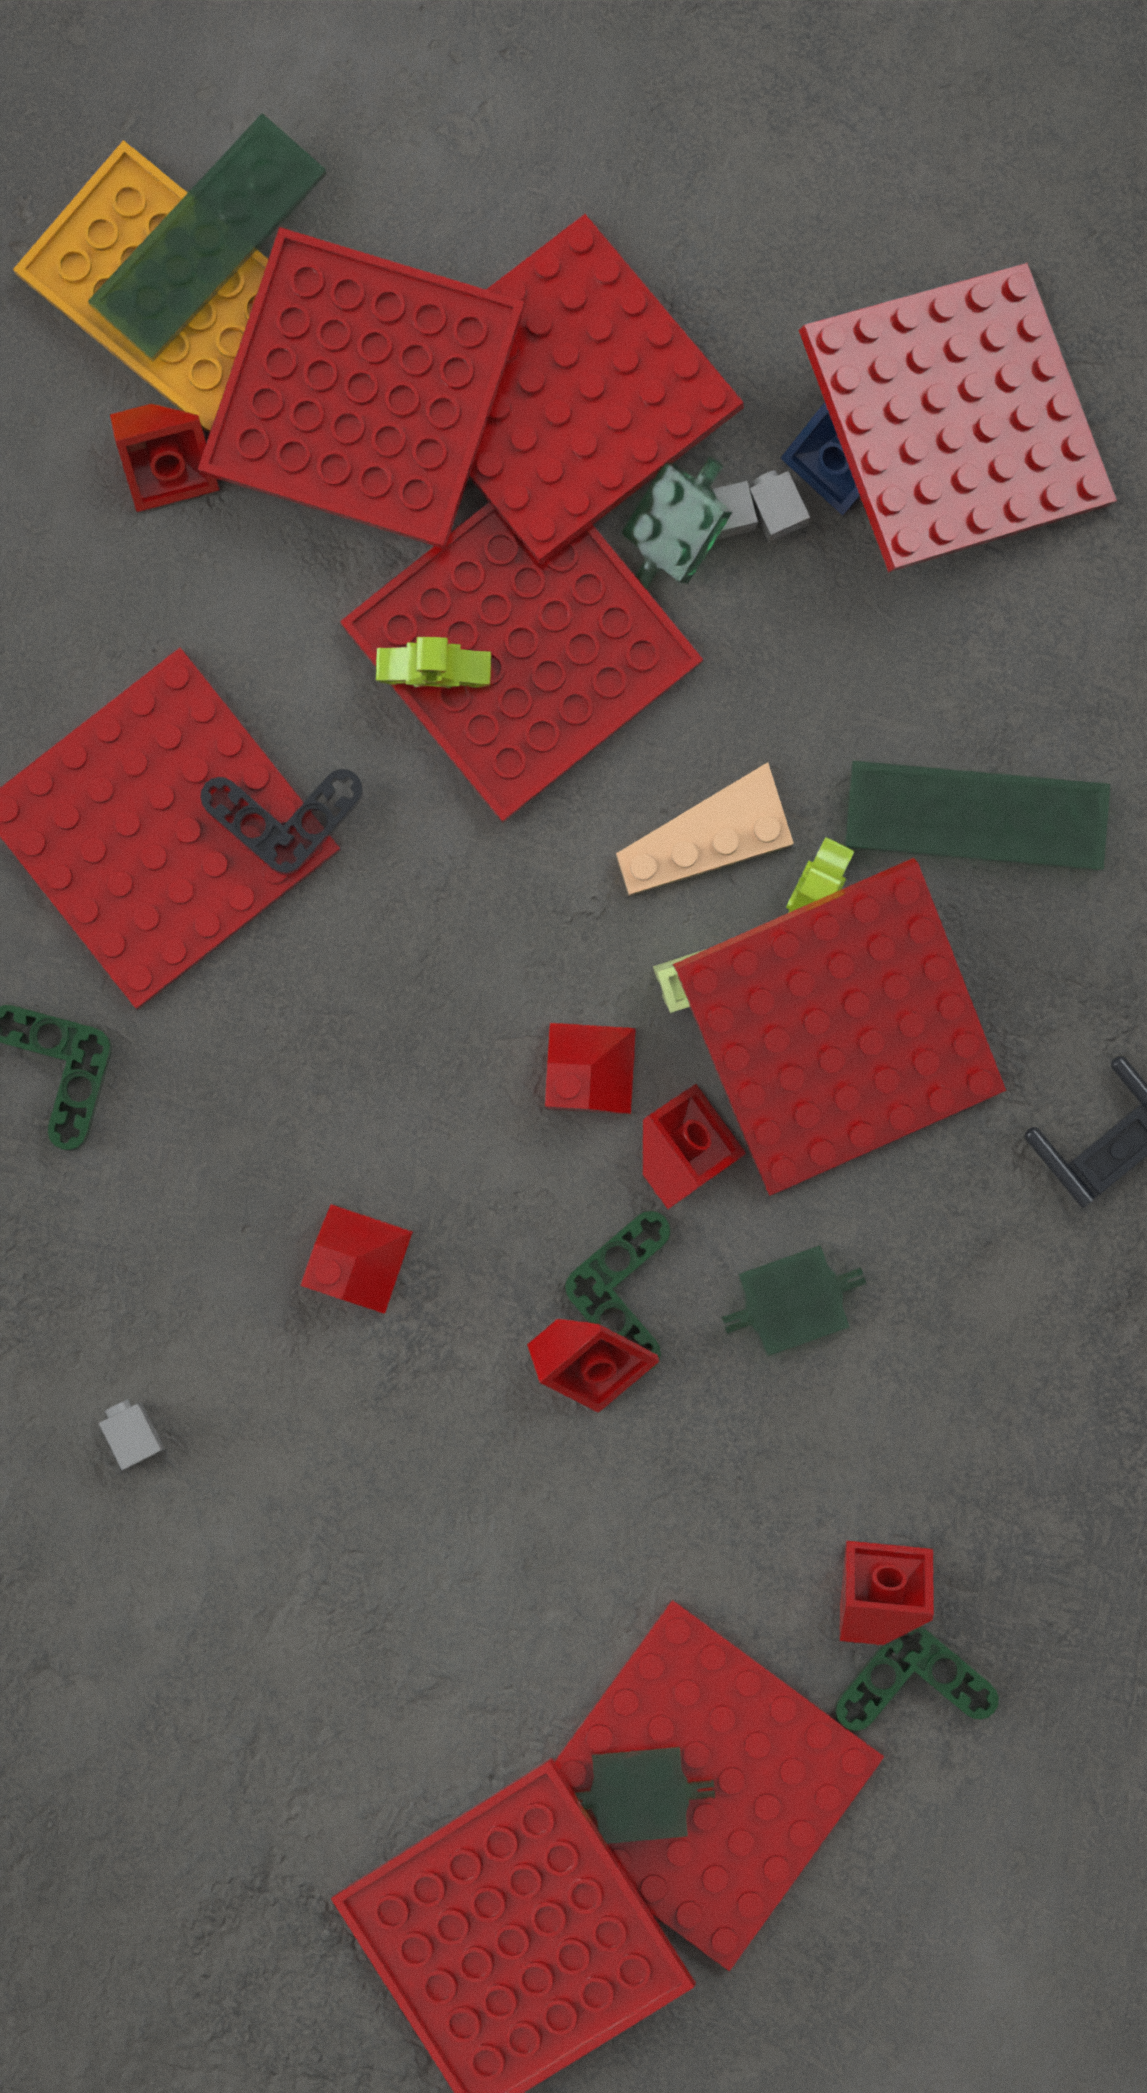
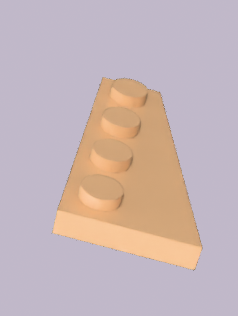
(716, 833)

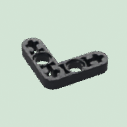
(275, 833)

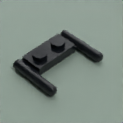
(1110, 1154)

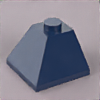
(822, 463)

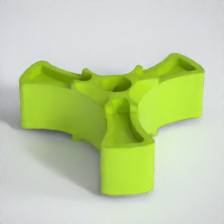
(433, 664)
(822, 875)

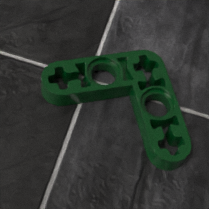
(68, 1051)
(608, 1279)
(922, 1664)

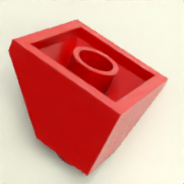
(161, 455)
(590, 1068)
(686, 1146)
(356, 1259)
(588, 1362)
(885, 1591)

